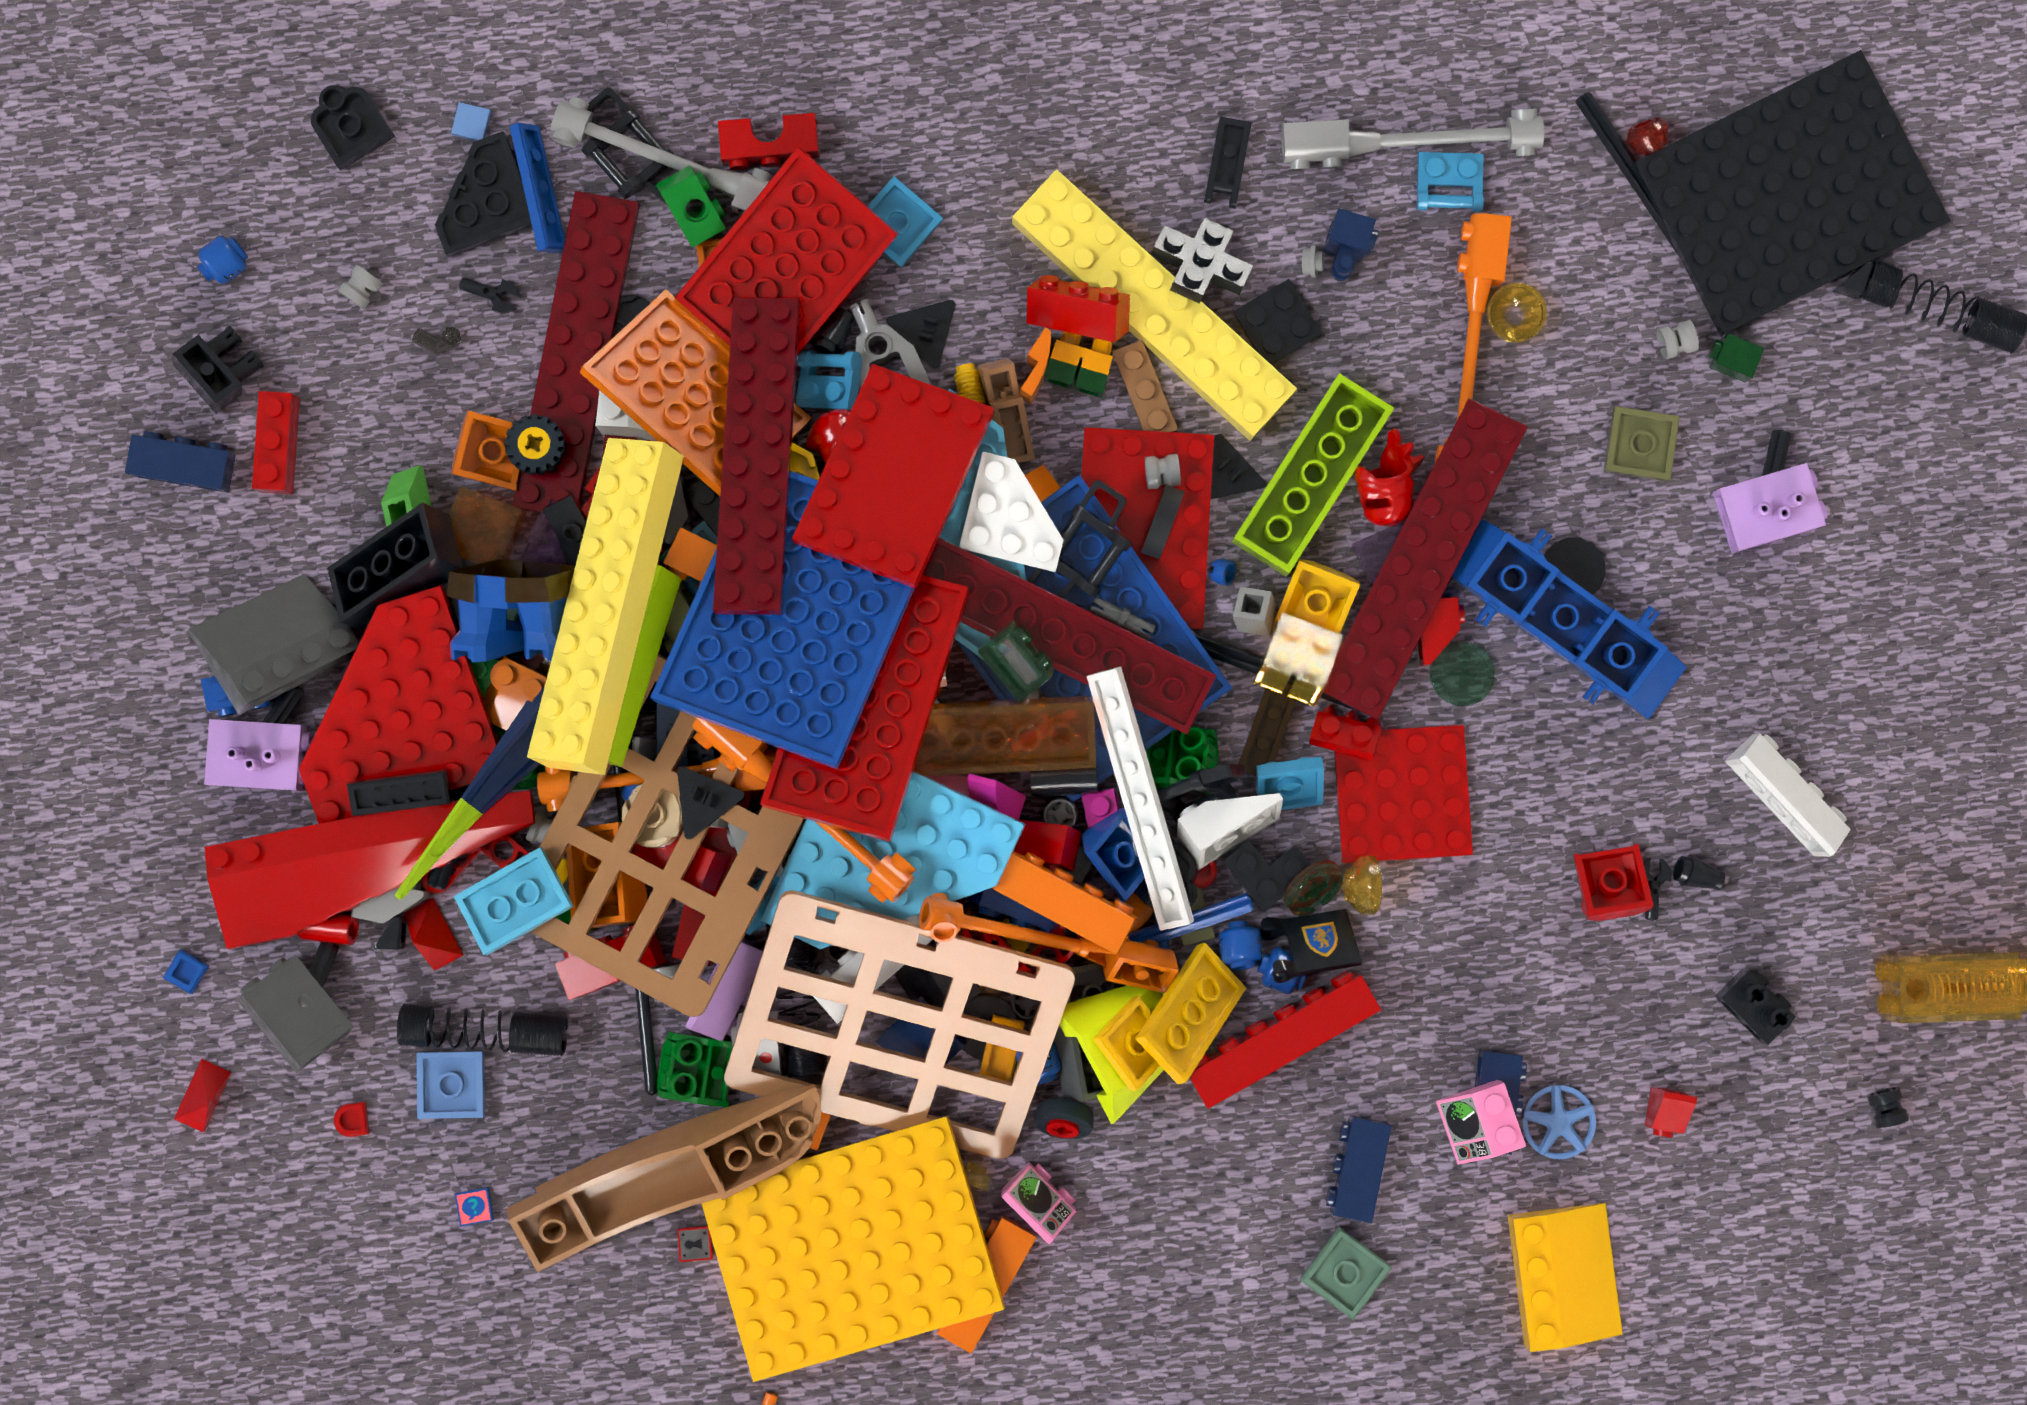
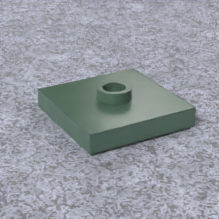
(1345, 1273)

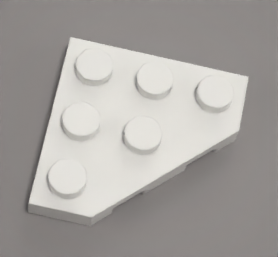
(1008, 517)

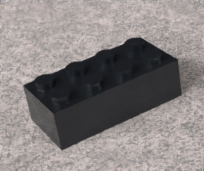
(395, 562)

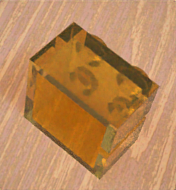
(1299, 650)

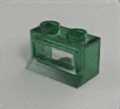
(1016, 660)

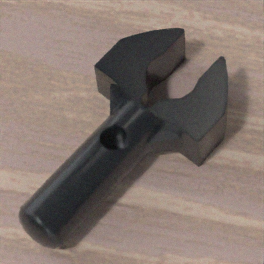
(491, 293)
(1664, 875)

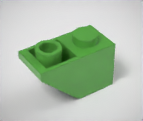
(404, 493)

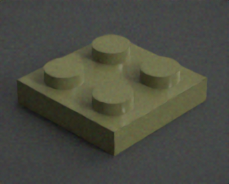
(1641, 443)

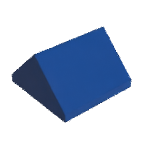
(1114, 853)

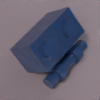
(1349, 240)

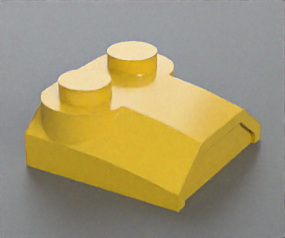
(1319, 595)

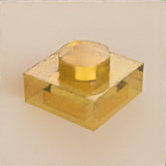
(977, 1175)

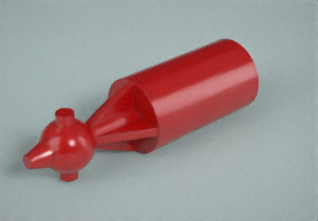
(338, 930)

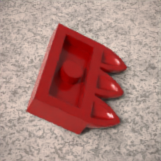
(1345, 733)

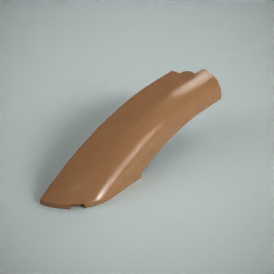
(666, 1173)

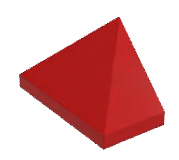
(432, 934)
(202, 1095)

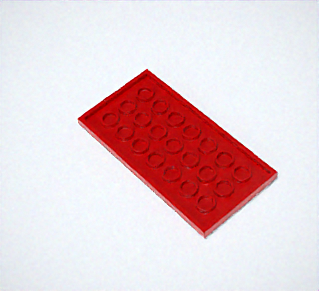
(884, 747)

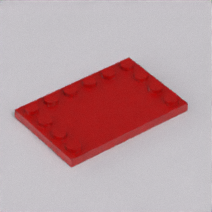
(794, 241)
(1119, 461)
(893, 475)

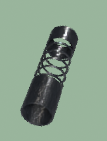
(1992, 324)
(527, 1033)
(801, 1061)

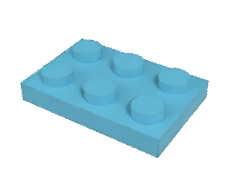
(513, 901)

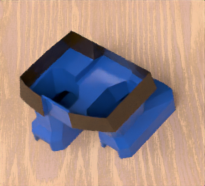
(531, 587)

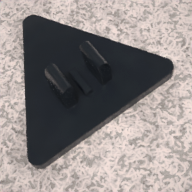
(925, 329)
(1231, 471)
(703, 800)

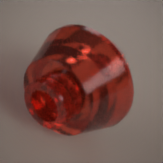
(1648, 136)

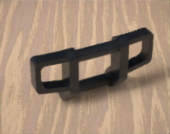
(595, 149)
(1119, 543)
(1209, 780)

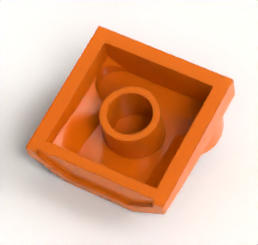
(482, 452)
(510, 689)

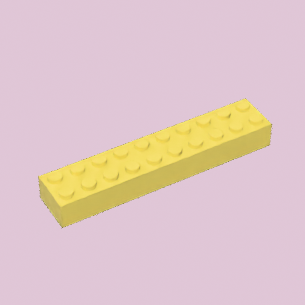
(1172, 326)
(605, 606)

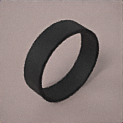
(1162, 522)

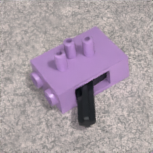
(1771, 505)
(259, 752)

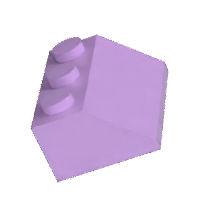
(730, 994)

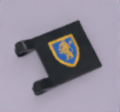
(1315, 942)

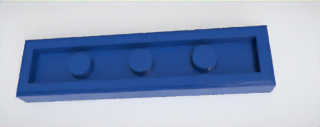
(538, 187)

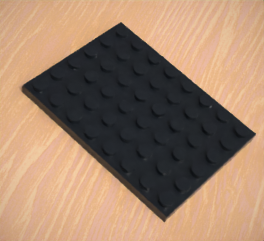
(1791, 193)

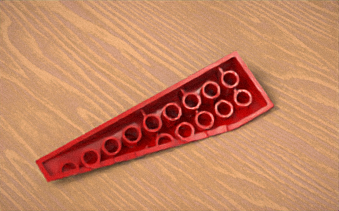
(304, 875)

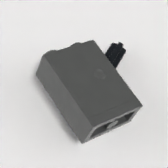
(296, 1009)

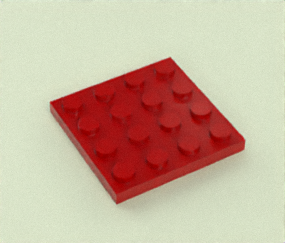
(1407, 797)

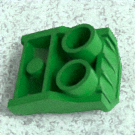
(1181, 754)
(702, 1069)

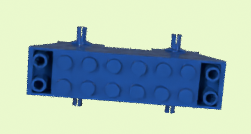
(1568, 619)

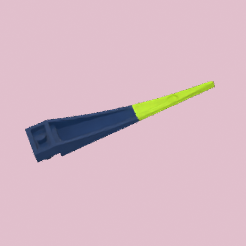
(498, 775)

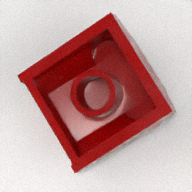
(1613, 883)

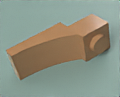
(1003, 394)

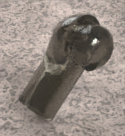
(440, 343)

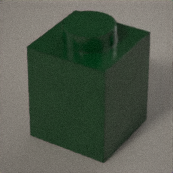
(1735, 357)

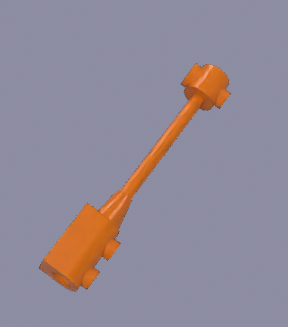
(1485, 258)
(554, 782)
(887, 877)
(1136, 964)

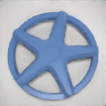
(1559, 1122)

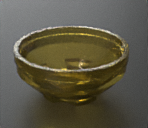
(1524, 298)
(1363, 885)

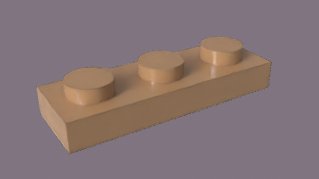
(1144, 388)

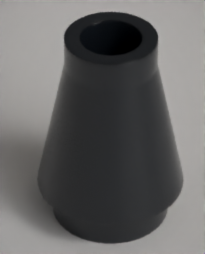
(834, 333)
(1695, 873)

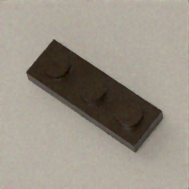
(1267, 729)

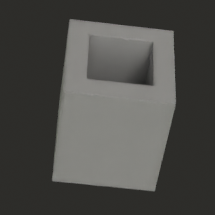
(1254, 611)

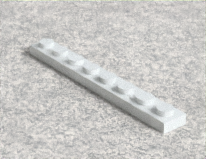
(1140, 798)

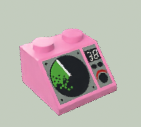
(1480, 1123)
(1039, 1201)

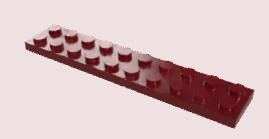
(578, 327)
(756, 457)
(1424, 558)
(1074, 637)

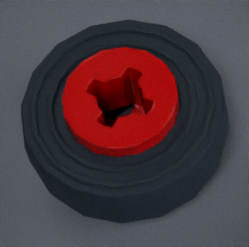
(1064, 1118)

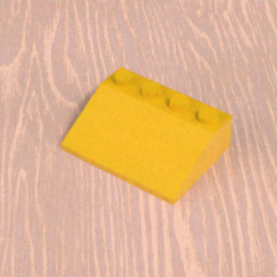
(1564, 1276)

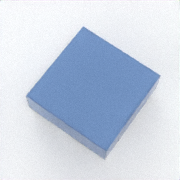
(471, 122)

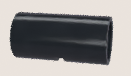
(1063, 782)

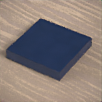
(914, 1038)

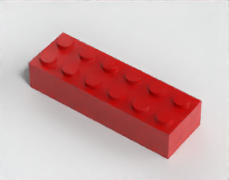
(1283, 1038)

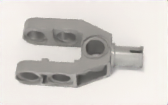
(896, 344)

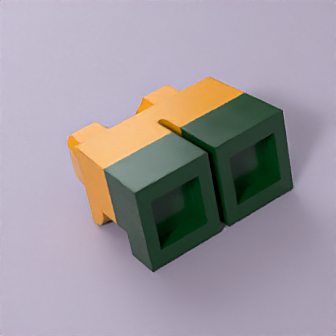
(1094, 366)

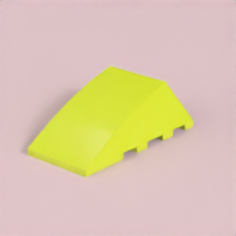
(1085, 1020)

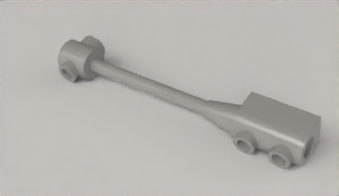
(574, 122)
(1333, 142)

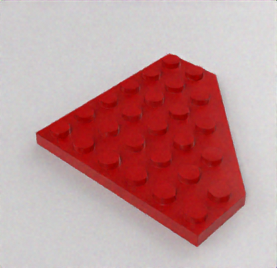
(400, 707)

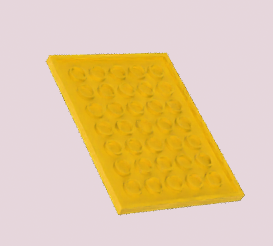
(853, 1250)

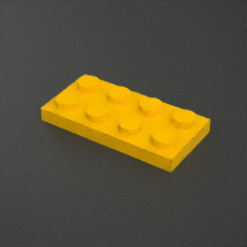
(1191, 1013)

